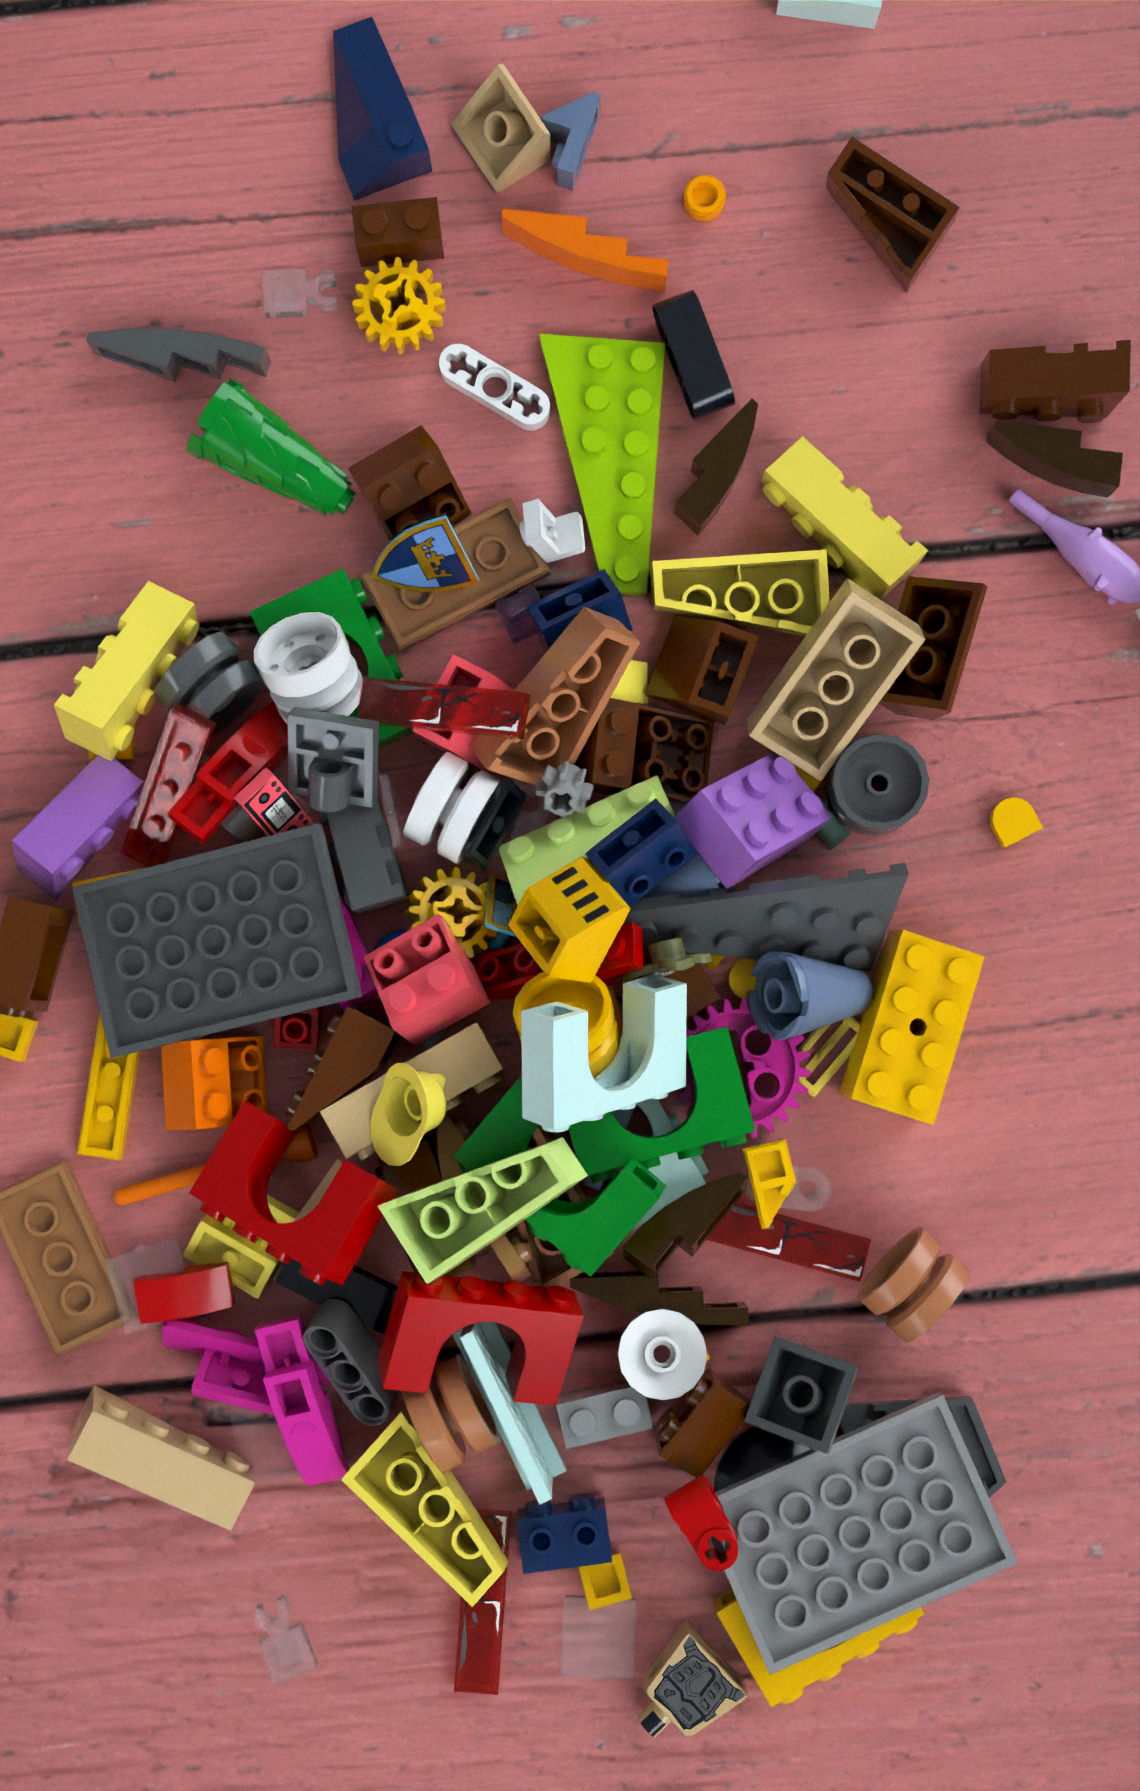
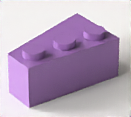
(76, 825)

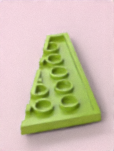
(610, 425)

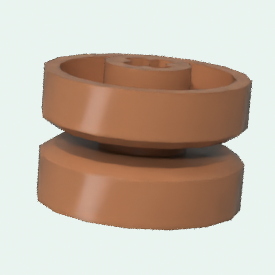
(913, 1284)
(452, 1414)

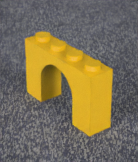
(790, 1682)

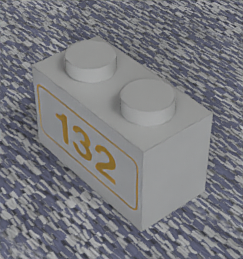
(602, 1413)

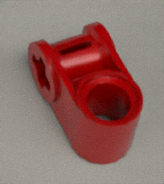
(700, 1517)

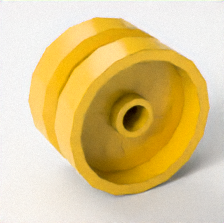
(592, 997)

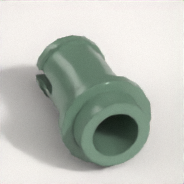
(833, 831)

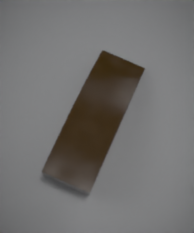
(1057, 457)
(717, 470)
(683, 1224)

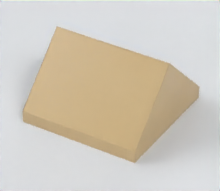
(503, 131)

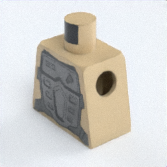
(689, 1685)

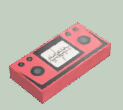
(271, 805)

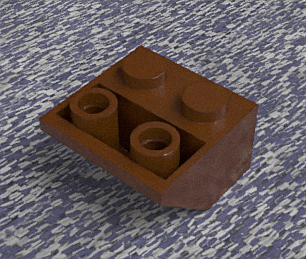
(409, 484)
(702, 667)
(701, 1424)

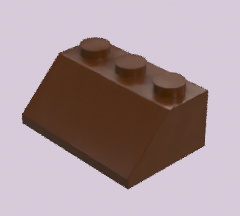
(947, 619)

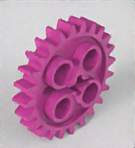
(778, 1059)

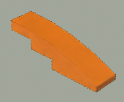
(567, 243)

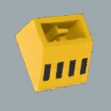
(570, 921)

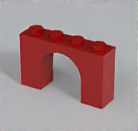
(237, 1185)
(430, 1313)

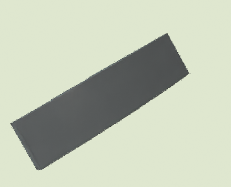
(167, 350)

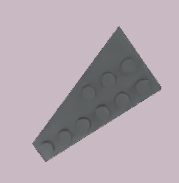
(804, 915)

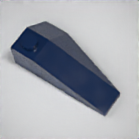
(375, 120)

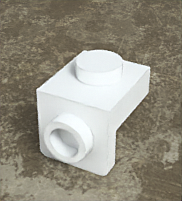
(551, 536)

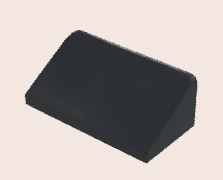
(493, 824)

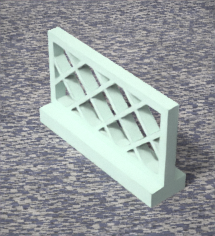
(517, 1422)

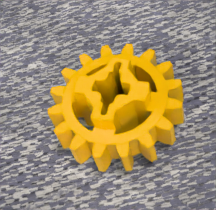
(391, 288)
(456, 896)

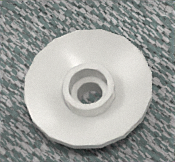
(686, 1357)

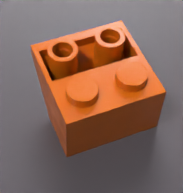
(211, 1080)

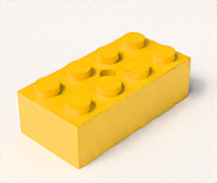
(888, 1062)

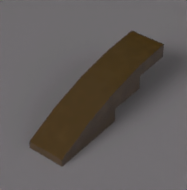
(640, 1294)

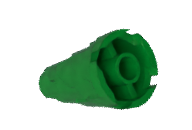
(264, 450)

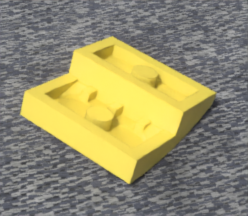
(248, 1261)

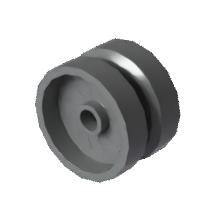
(211, 681)
(875, 760)

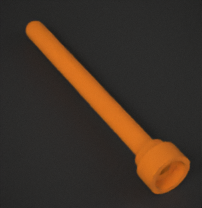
(301, 1147)

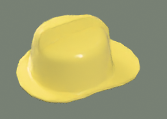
(404, 1111)

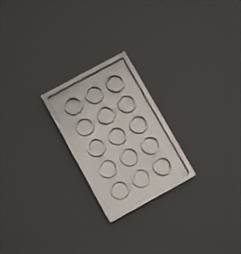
(860, 1533)

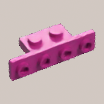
(229, 1365)

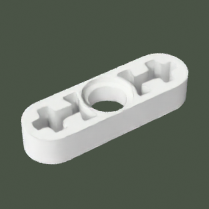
(526, 393)

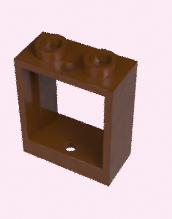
(30, 954)

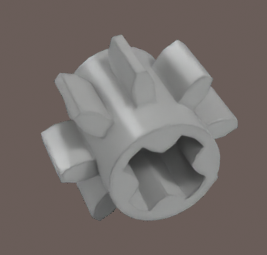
(564, 789)

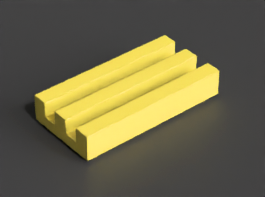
(814, 1089)

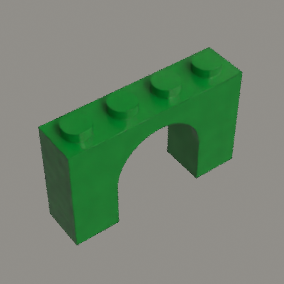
(342, 600)
(717, 1114)
(580, 1230)

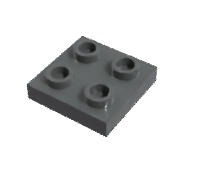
(332, 759)

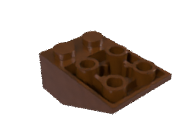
(642, 742)
(353, 1056)

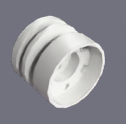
(309, 665)

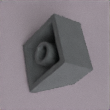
(801, 1395)

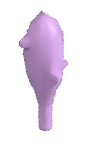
(1087, 551)

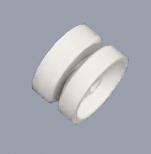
(447, 805)

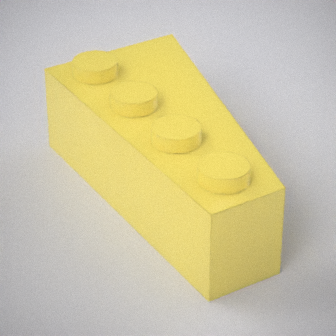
(127, 672)

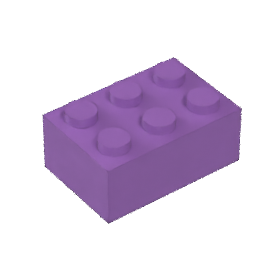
(752, 818)

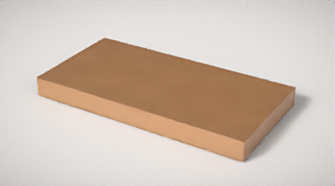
(500, 561)
(59, 1257)

